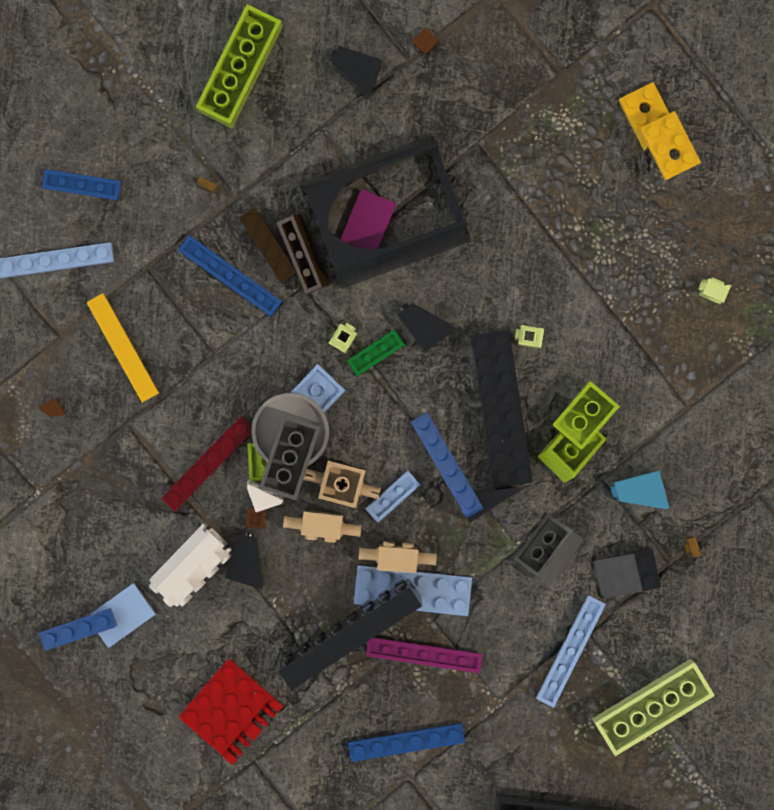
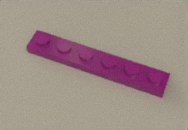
(424, 654)

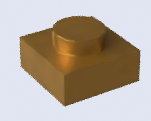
(691, 547)

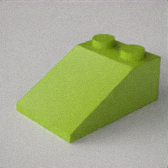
(585, 415)
(566, 458)

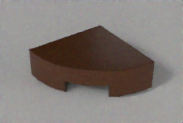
(52, 408)

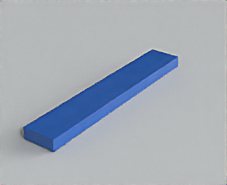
(230, 275)

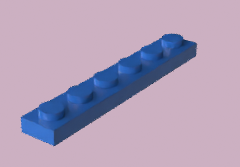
(447, 465)
(406, 742)

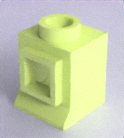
(714, 290)
(537, 340)
(340, 344)

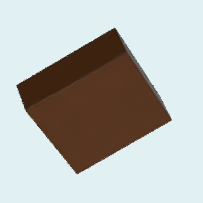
(425, 41)
(255, 519)

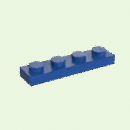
(81, 185)
(78, 629)

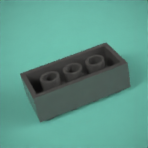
(290, 455)

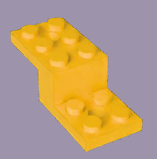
(659, 131)

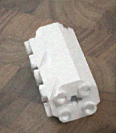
(190, 566)

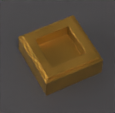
(206, 184)

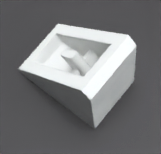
(261, 498)

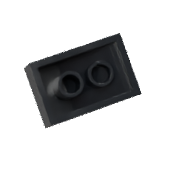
(491, 498)
(627, 573)

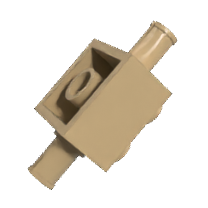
(330, 489)
(322, 524)
(397, 558)

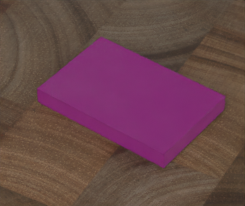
(368, 221)

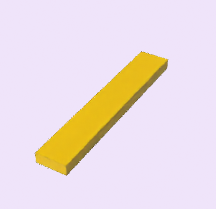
(122, 347)

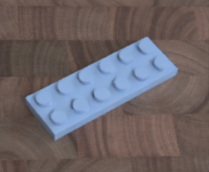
(439, 591)

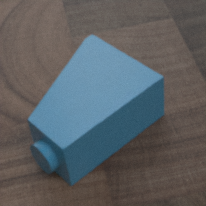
(641, 490)

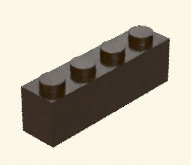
(268, 246)
(303, 253)

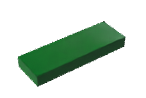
(375, 352)

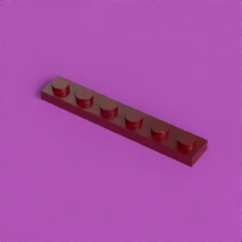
(207, 464)

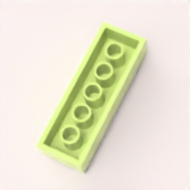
(653, 707)

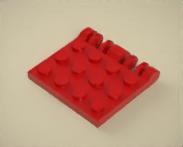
(227, 709)

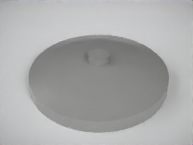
(270, 415)

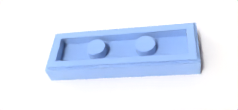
(392, 496)

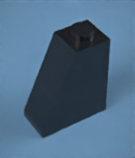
(357, 69)
(424, 326)
(246, 562)

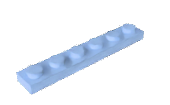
(56, 260)
(570, 651)

